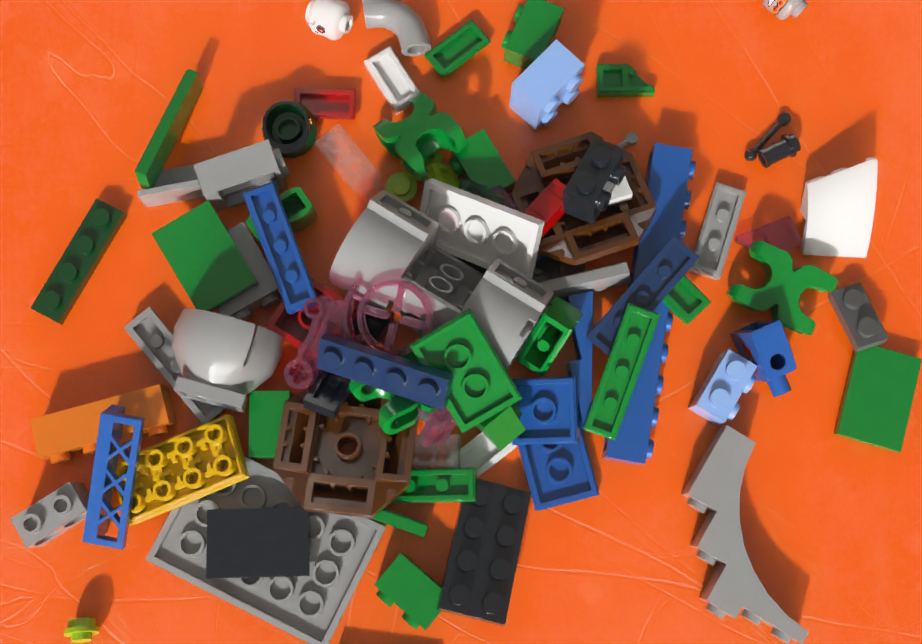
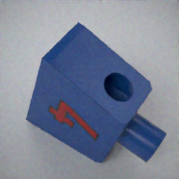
(768, 348)

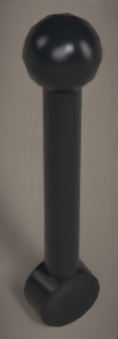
(782, 120)

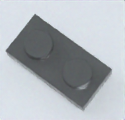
(858, 317)

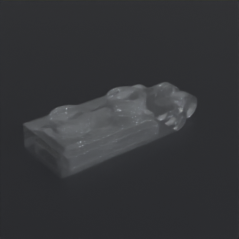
(350, 162)

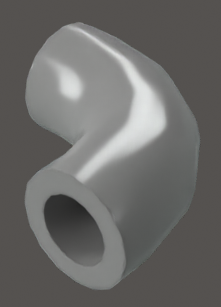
(401, 21)

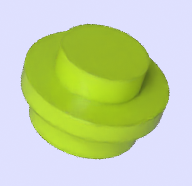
(402, 186)
(81, 629)

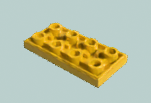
(185, 468)

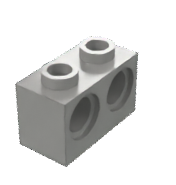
(52, 515)

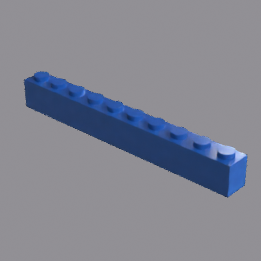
(667, 181)

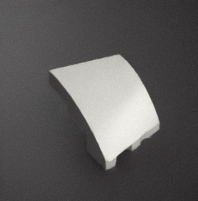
(840, 211)

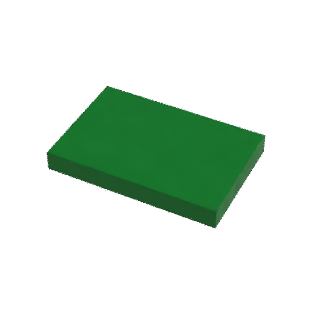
(205, 258)
(479, 378)
(878, 398)

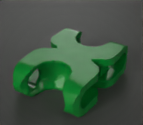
(420, 135)
(782, 287)
(398, 412)

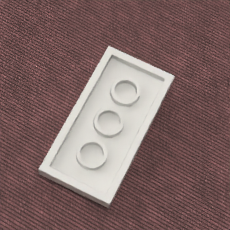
(481, 228)

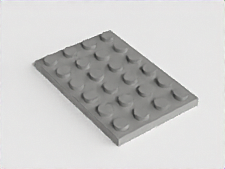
(296, 604)

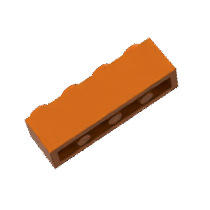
(77, 428)

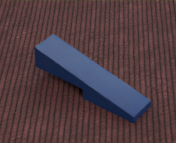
(583, 346)

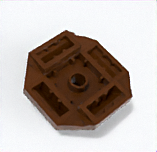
(572, 238)
(336, 483)

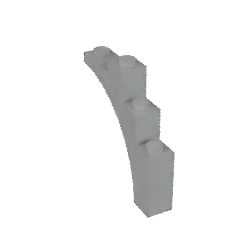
(733, 584)

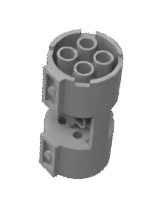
(399, 243)

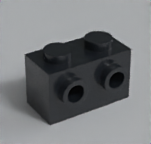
(593, 182)

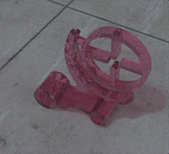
(336, 319)

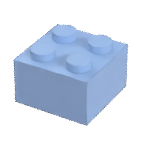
(546, 85)

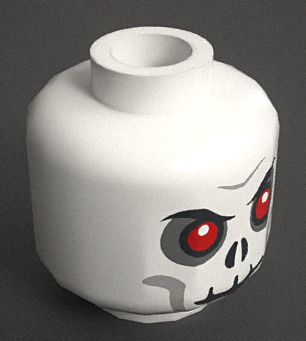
(329, 18)

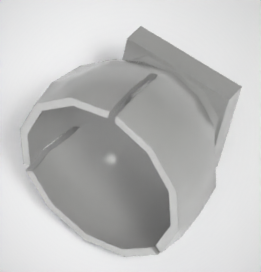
(222, 357)

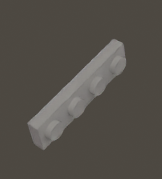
(156, 342)

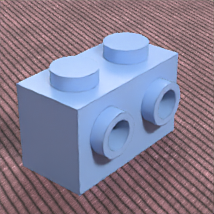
(723, 387)

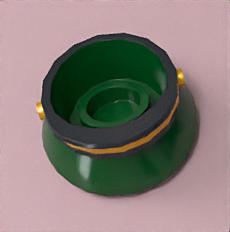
(289, 128)

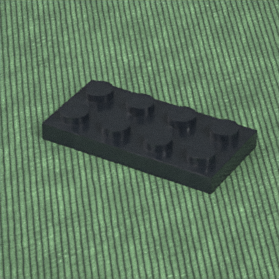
(484, 553)

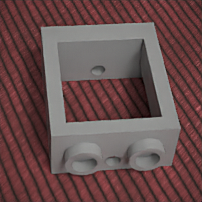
(231, 174)

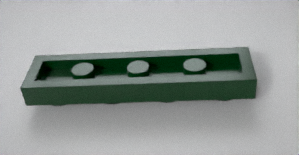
(79, 261)

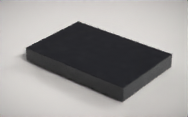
(258, 542)

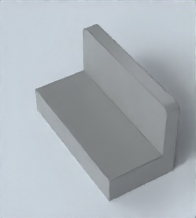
(172, 186)

